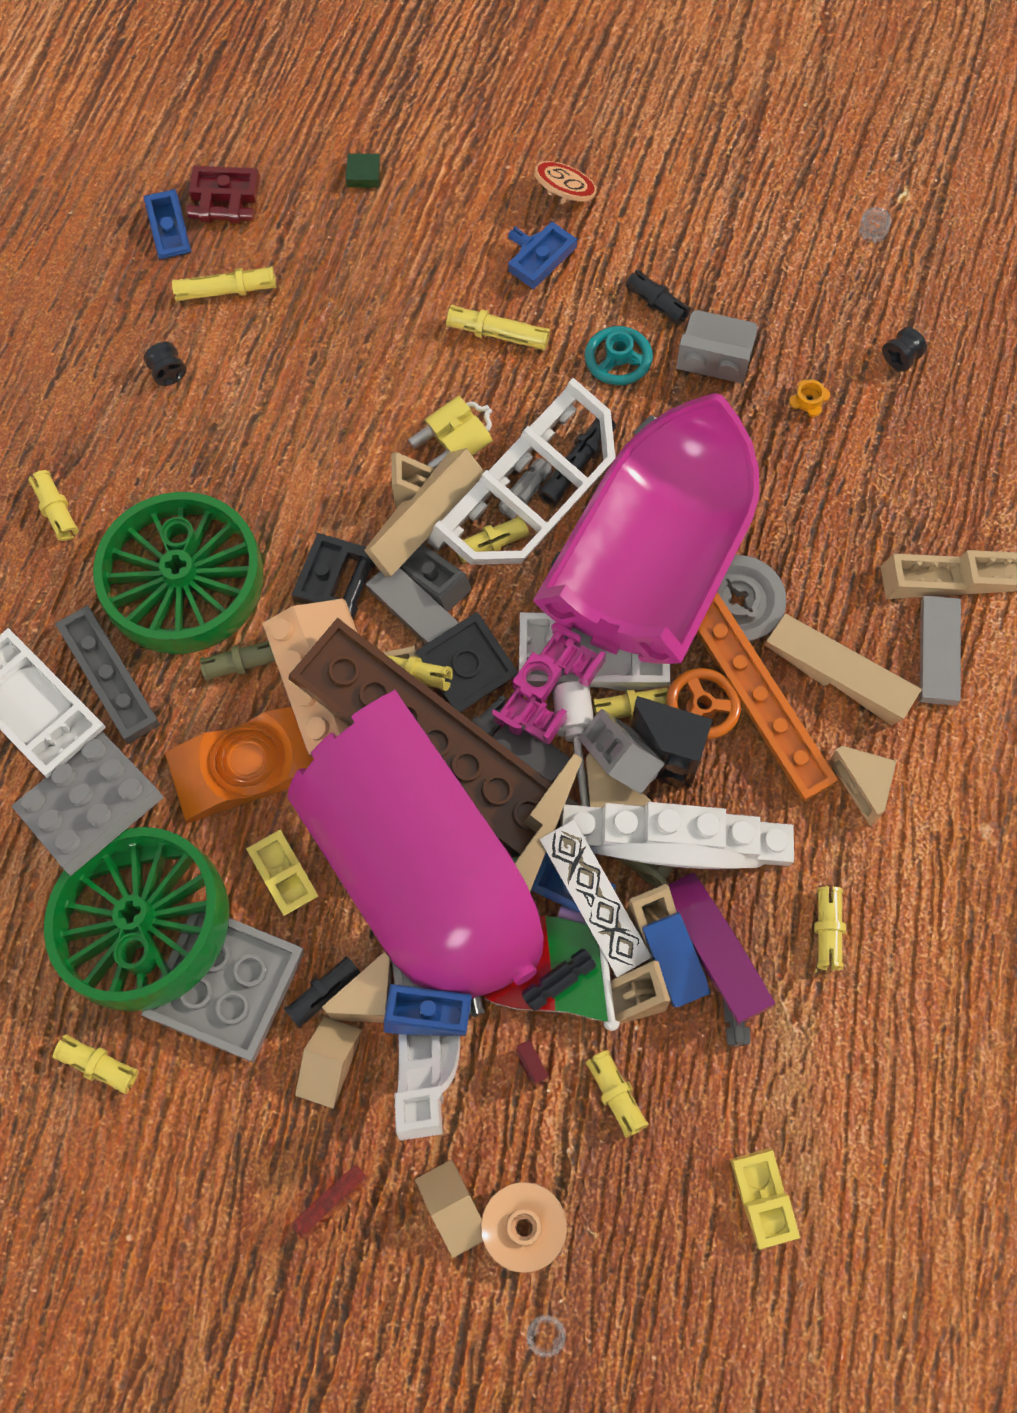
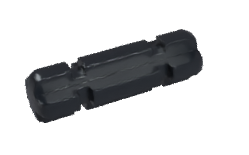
(558, 979)

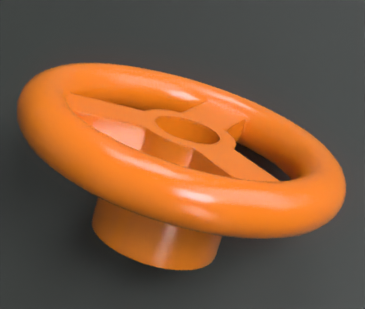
(691, 679)

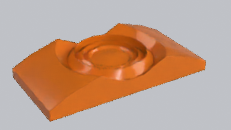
(237, 764)

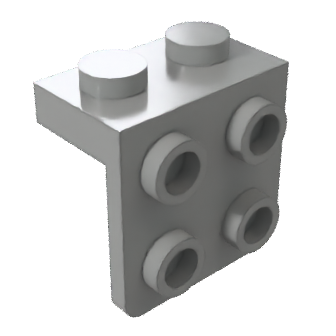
(717, 346)

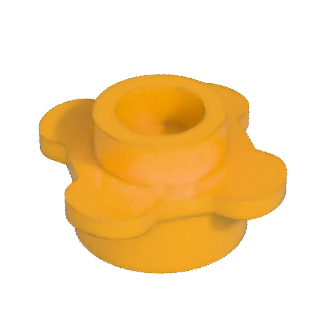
(810, 389)

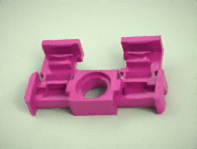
(557, 655)

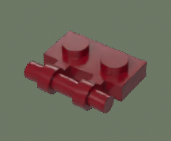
(223, 184)

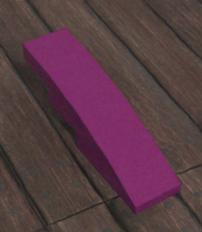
(720, 951)

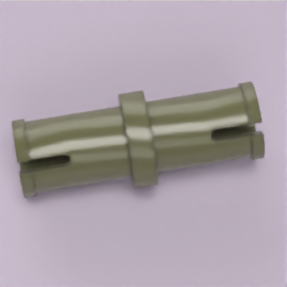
(236, 660)

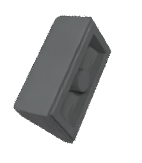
(541, 757)

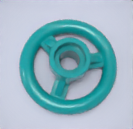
(619, 351)

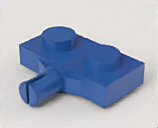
(540, 253)

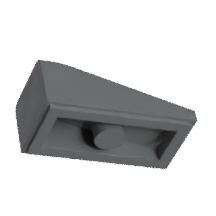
(437, 577)

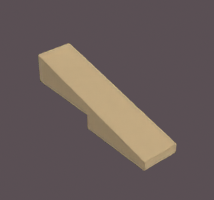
(416, 517)
(949, 575)
(850, 672)
(544, 820)

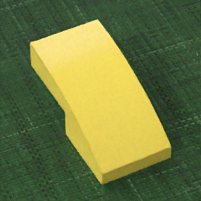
(282, 872)
(764, 1198)

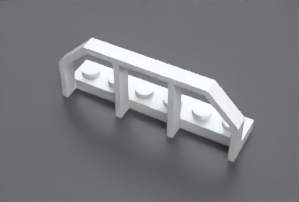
(517, 458)

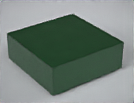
(363, 170)

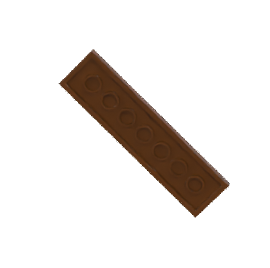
(350, 673)

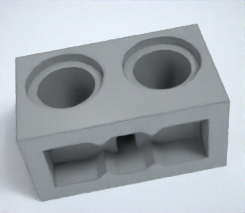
(621, 751)

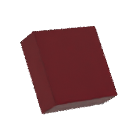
(532, 1064)

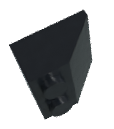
(674, 736)

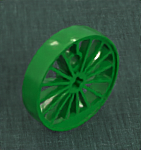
(178, 572)
(123, 936)

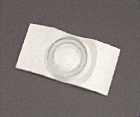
(618, 672)
(39, 709)

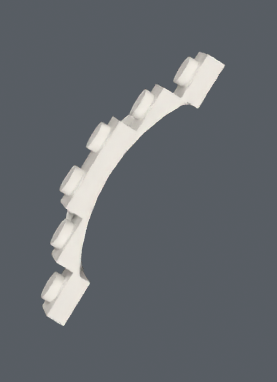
(682, 835)
(425, 1073)

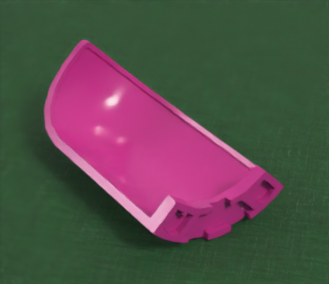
(658, 534)
(418, 855)

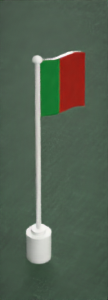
(592, 993)

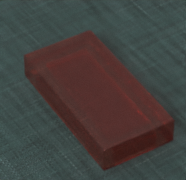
(330, 1202)

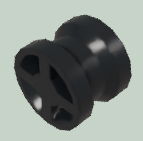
(904, 349)
(164, 363)

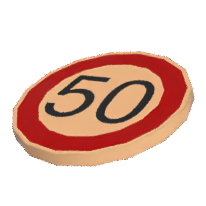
(565, 181)

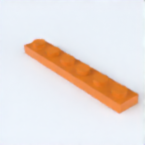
(765, 702)

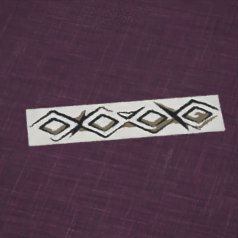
(595, 898)

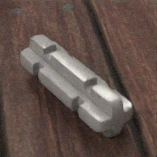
(528, 484)

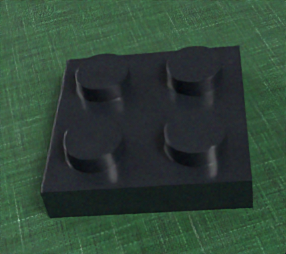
(475, 658)

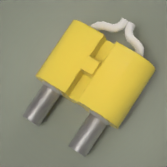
(455, 429)

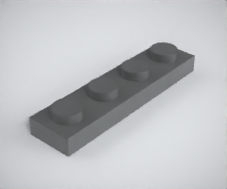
(107, 674)

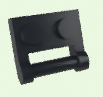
(325, 568)

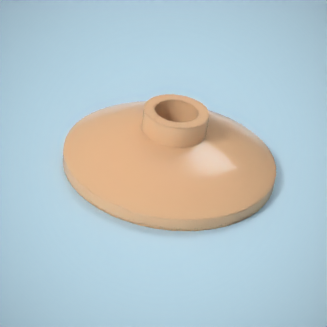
(528, 1203)

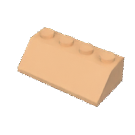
(291, 638)

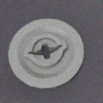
(763, 592)

